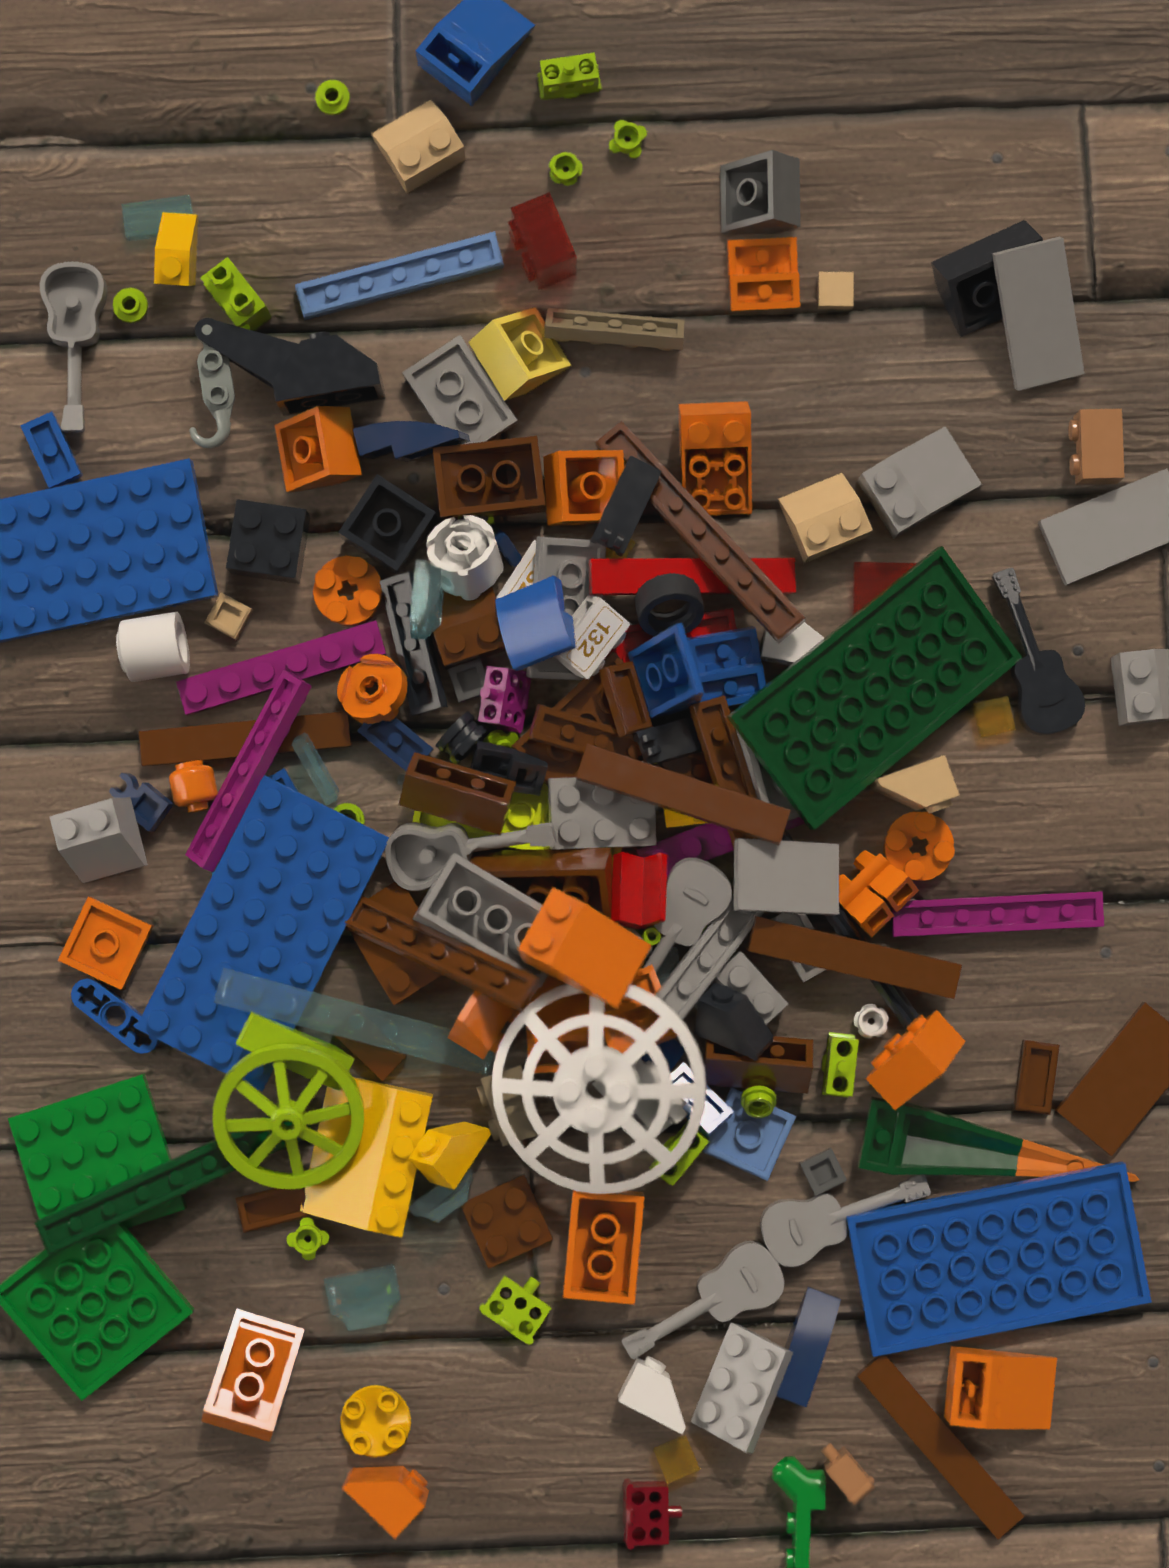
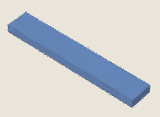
(399, 275)

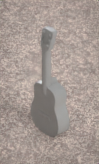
(74, 302)
(420, 851)
(694, 897)
(801, 1228)
(741, 1282)

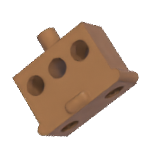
(847, 1473)

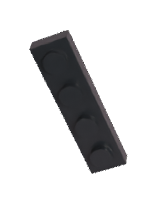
(415, 656)

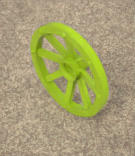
(288, 1110)

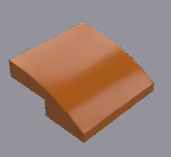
(763, 273)
(635, 1013)

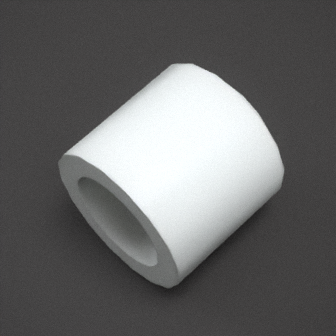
(153, 647)

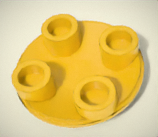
(375, 1421)

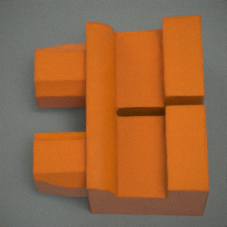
(872, 889)

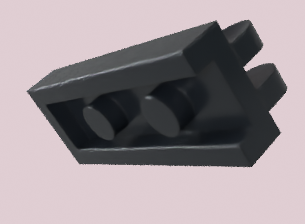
(626, 505)
(668, 741)

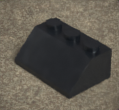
(969, 279)

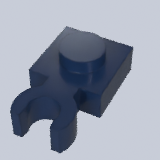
(148, 803)

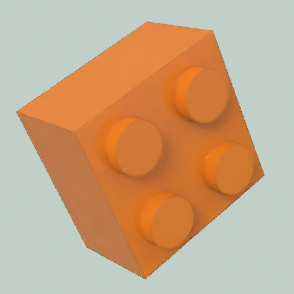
(914, 1058)

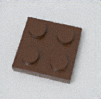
(506, 1221)

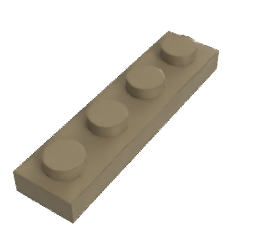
(614, 329)

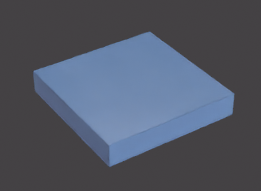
(750, 1141)

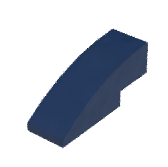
(405, 439)
(809, 1344)

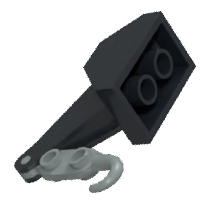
(303, 375)

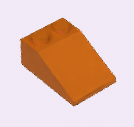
(583, 948)
(252, 1375)

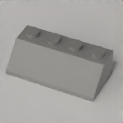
(480, 912)

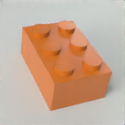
(604, 1246)

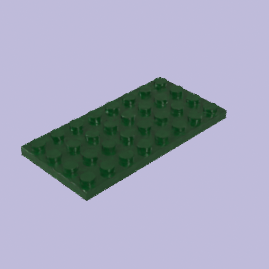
(875, 688)

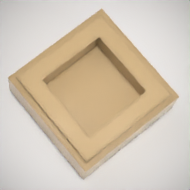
(835, 290)
(228, 616)

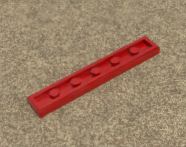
(627, 575)

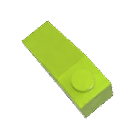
(264, 1032)

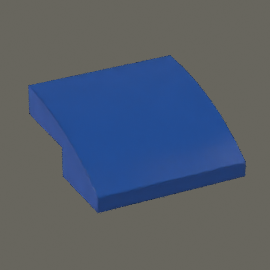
(535, 623)
(728, 664)

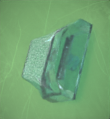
(426, 600)
(442, 1201)
(363, 1296)

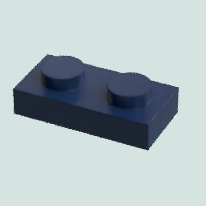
(395, 741)

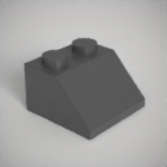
(760, 194)

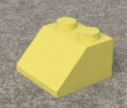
(517, 353)

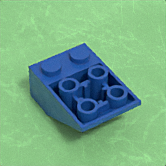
(472, 45)

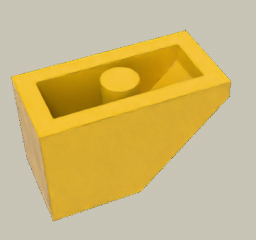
(176, 250)
(448, 1152)

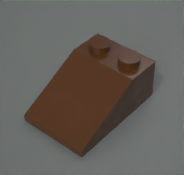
(490, 478)
(468, 629)
(396, 973)

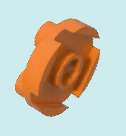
(329, 583)
(385, 701)
(923, 826)

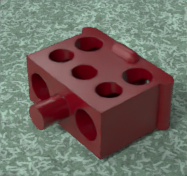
(637, 1509)

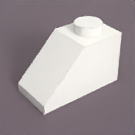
(652, 1393)

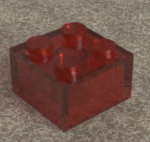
(543, 241)

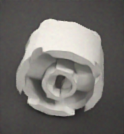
(466, 555)

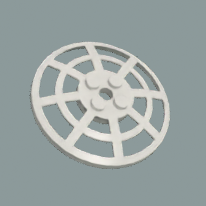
(621, 1085)

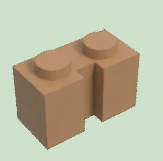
(1098, 446)

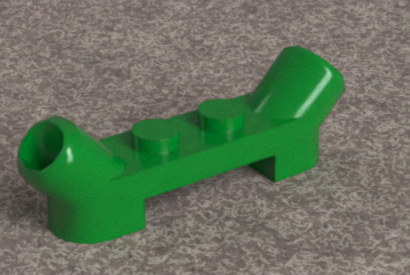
(808, 1493)

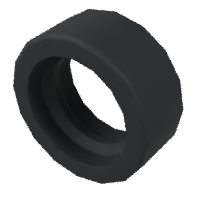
(666, 588)

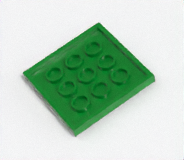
(92, 1145)
(93, 1306)

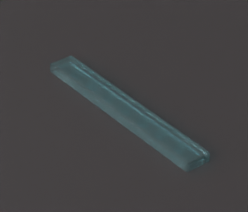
(345, 1019)

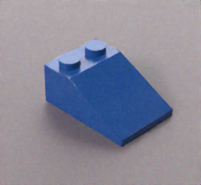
(667, 673)

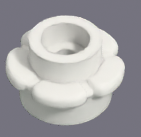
(878, 1014)

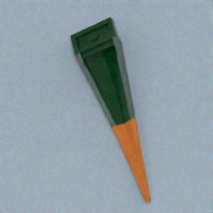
(933, 1143)

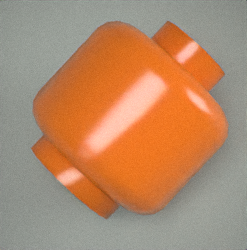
(193, 785)

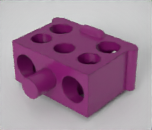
(504, 699)

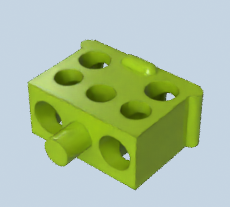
(568, 76)
(839, 1065)
(686, 1159)
(509, 1316)

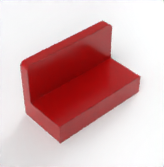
(639, 890)

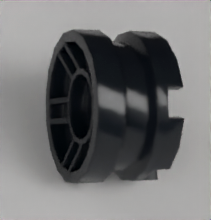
(461, 738)

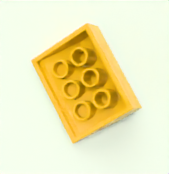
(379, 1178)

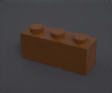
(457, 793)
(782, 1067)

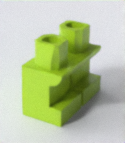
(235, 296)

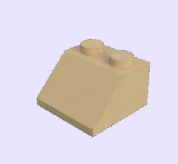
(420, 145)
(825, 517)
(920, 786)

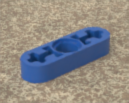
(88, 1008)

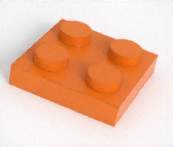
(105, 943)

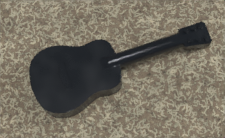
(1046, 694)

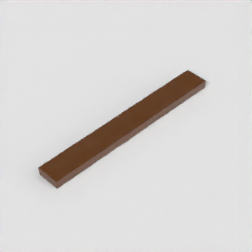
(710, 541)

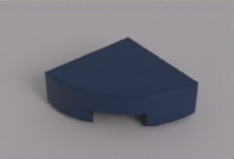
(506, 547)

